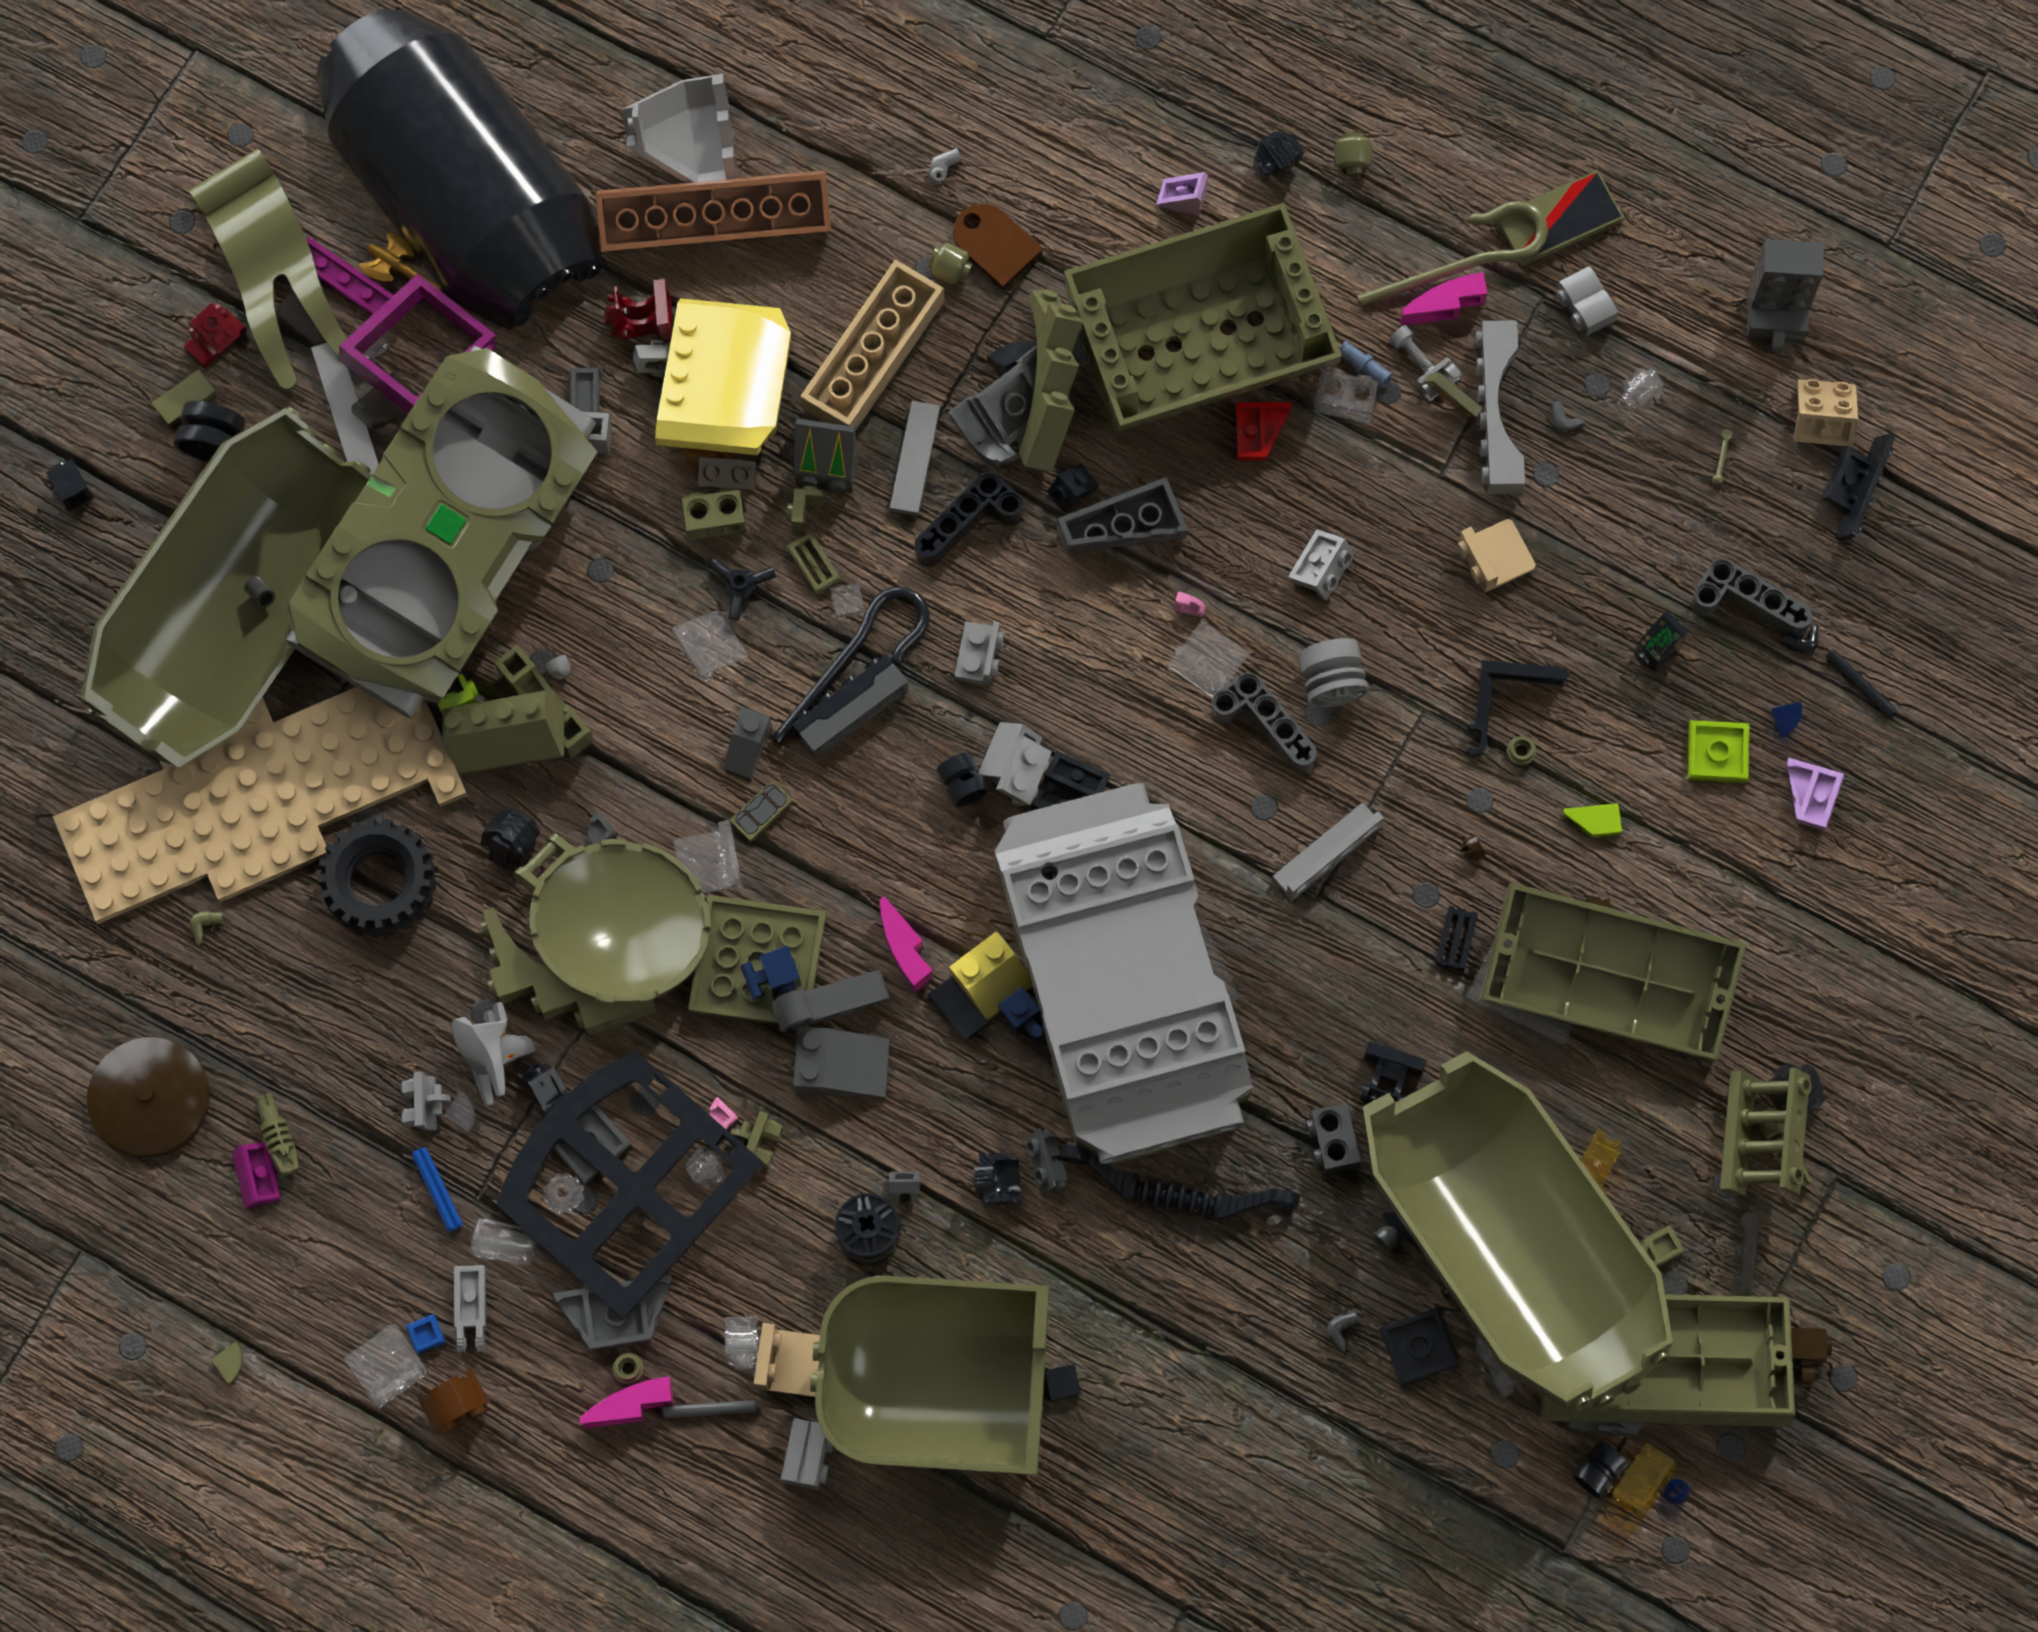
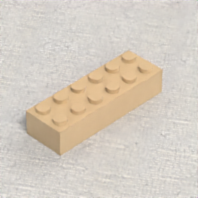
(873, 347)

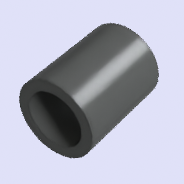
(259, 592)

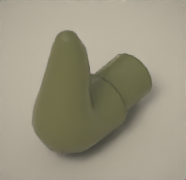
(204, 918)

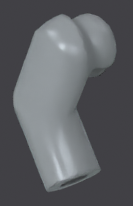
(940, 164)

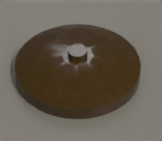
(148, 1097)

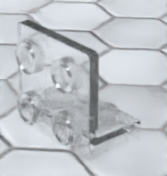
(711, 858)
(386, 1365)

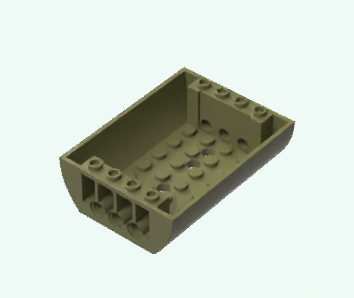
(1184, 295)

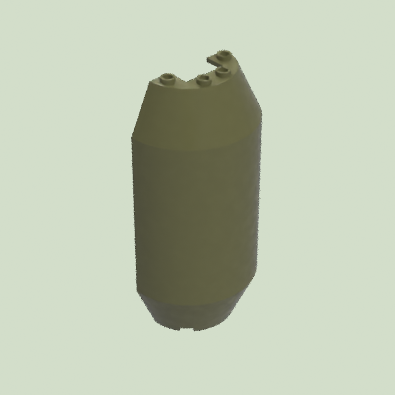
(182, 641)
(1520, 1234)

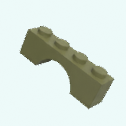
(525, 678)

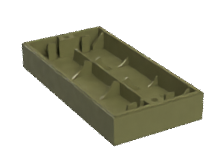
(1612, 972)
(1717, 1369)

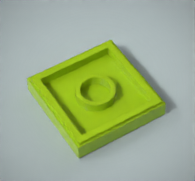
(1718, 751)

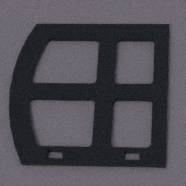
(635, 1188)

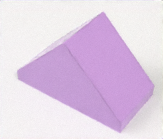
(1184, 193)

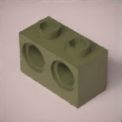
(714, 522)

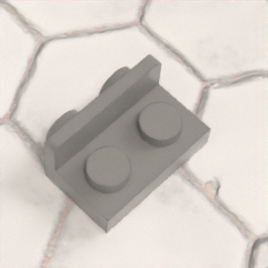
(1322, 563)
(977, 653)

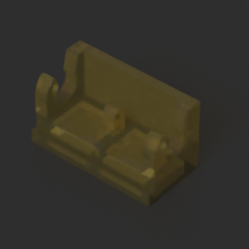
(1601, 1156)
(1645, 1480)

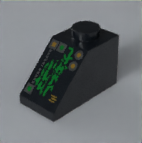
(1660, 642)

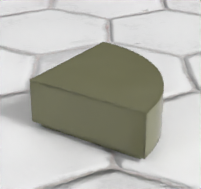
(229, 1362)

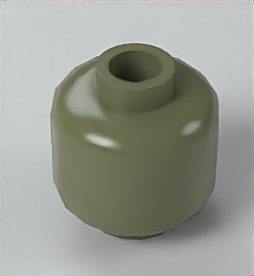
(1353, 153)
(949, 263)

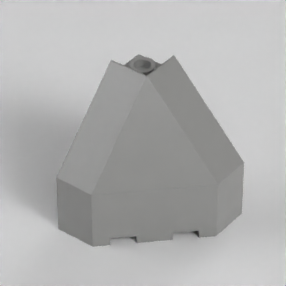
(685, 130)

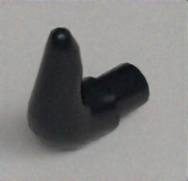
(1804, 644)

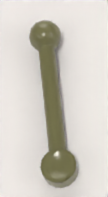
(1725, 436)

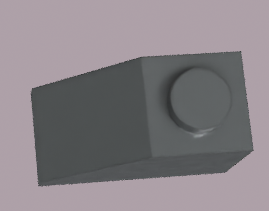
(747, 742)

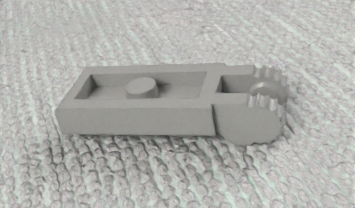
(470, 1304)

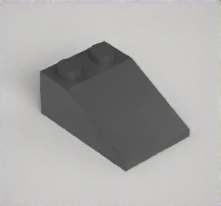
(840, 1063)

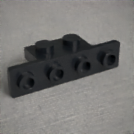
(1855, 482)

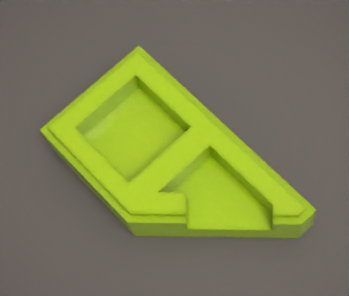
(1596, 820)

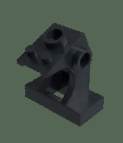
(1392, 1066)

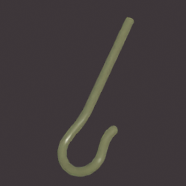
(1475, 260)

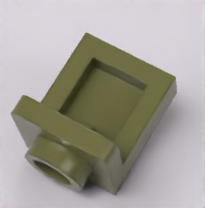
(797, 511)

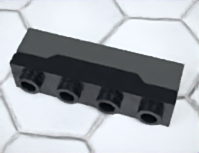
(850, 706)

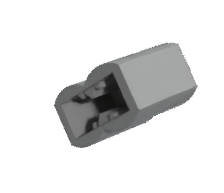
(1587, 301)

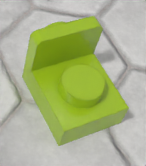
(462, 698)

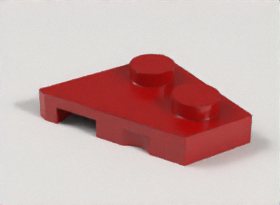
(1258, 428)

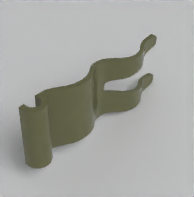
(260, 245)

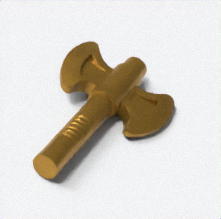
(391, 259)

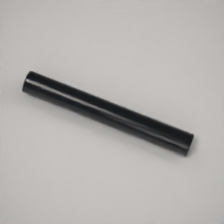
(1861, 683)

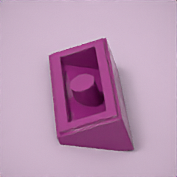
(255, 1175)

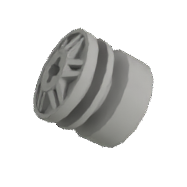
(1333, 672)

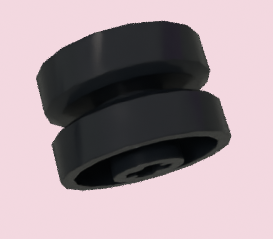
(206, 428)

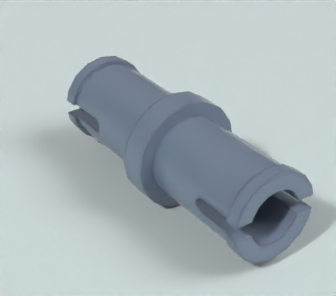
(1365, 364)

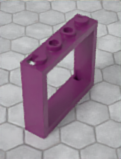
(386, 317)

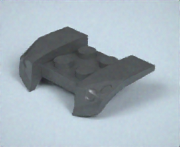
(999, 412)

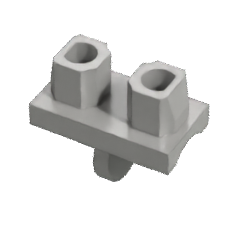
(427, 1101)

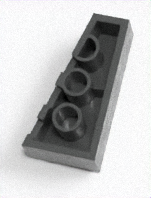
(1127, 519)

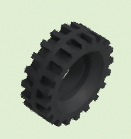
(350, 851)

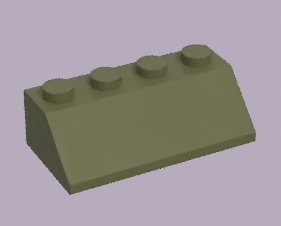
(504, 732)

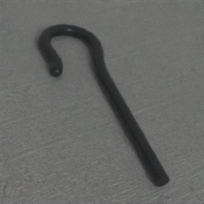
(855, 643)

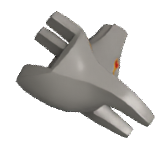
(489, 1049)

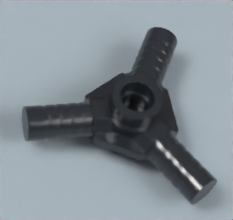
(740, 584)

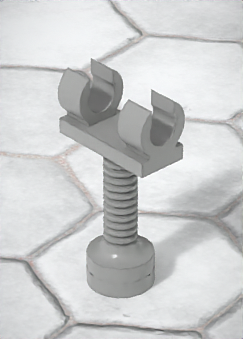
(1403, 339)

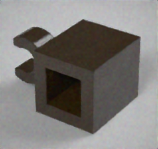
(1809, 1348)

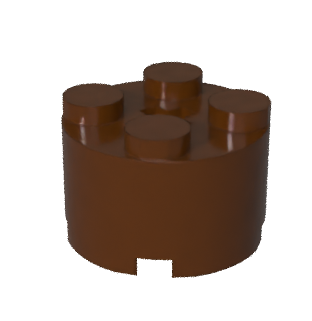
(453, 1402)

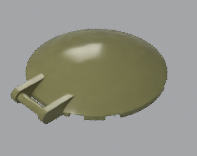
(616, 918)

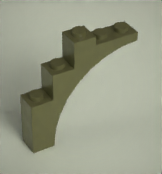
(1055, 371)
(522, 977)

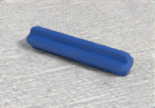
(437, 1189)

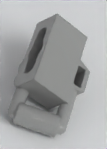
(652, 358)

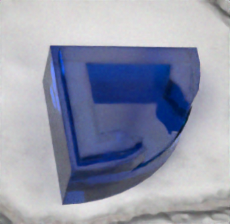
(1787, 718)

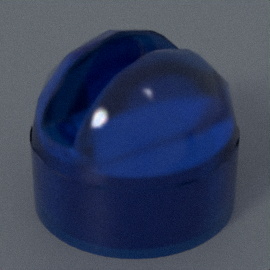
(1681, 1497)

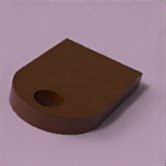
(997, 244)

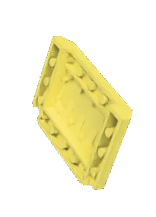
(723, 377)

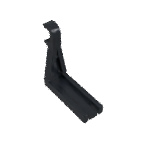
(1506, 671)

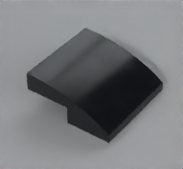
(1068, 780)

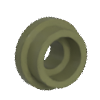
(1521, 742)
(621, 1361)

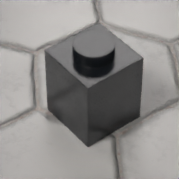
(69, 484)

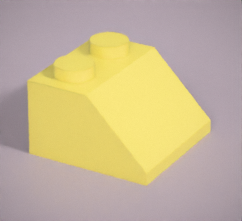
(990, 974)

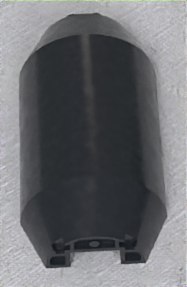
(455, 165)

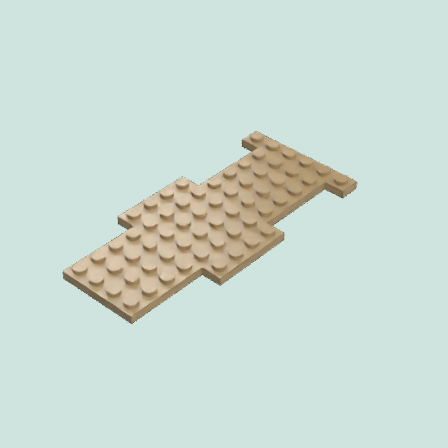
(252, 801)

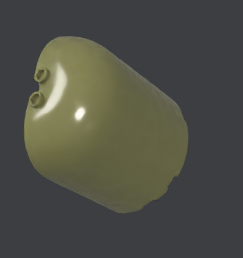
(934, 1373)

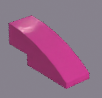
(1446, 300)
(904, 947)
(628, 1404)

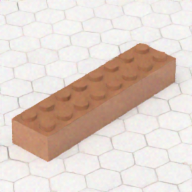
(713, 210)

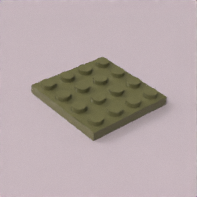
(738, 936)

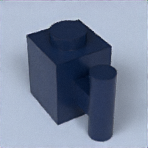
(777, 971)
(1022, 1014)

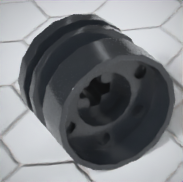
(869, 1246)

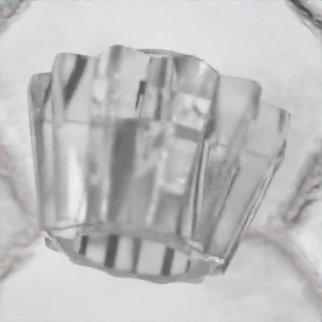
(705, 1167)
(565, 1203)

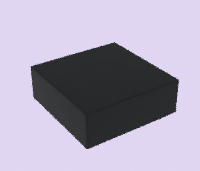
(1062, 1382)

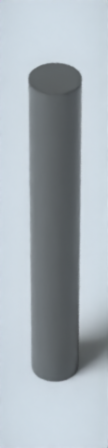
(707, 1409)

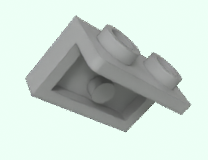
(1023, 771)

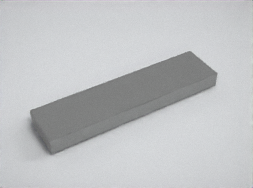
(915, 458)

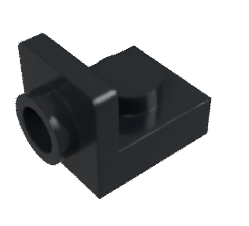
(544, 1085)

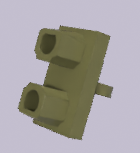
(763, 1129)

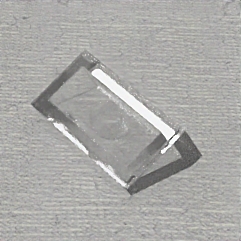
(502, 1242)

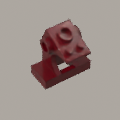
(657, 307)
(212, 333)

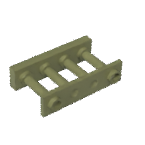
(1739, 1128)

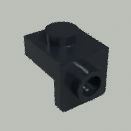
(1072, 486)

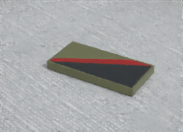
(1570, 213)

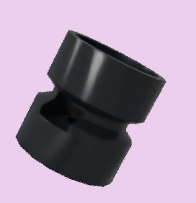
(961, 777)
(1597, 1474)

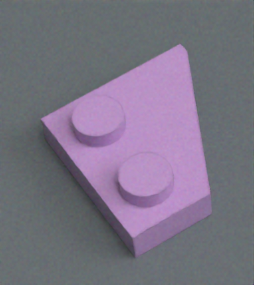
(1813, 792)

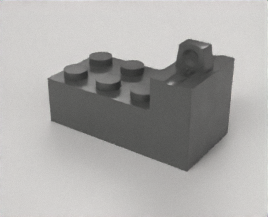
(1783, 291)

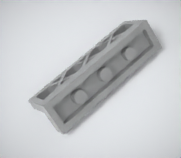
(1327, 851)

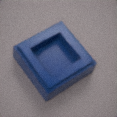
(425, 1334)

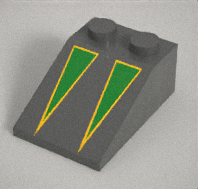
(825, 455)

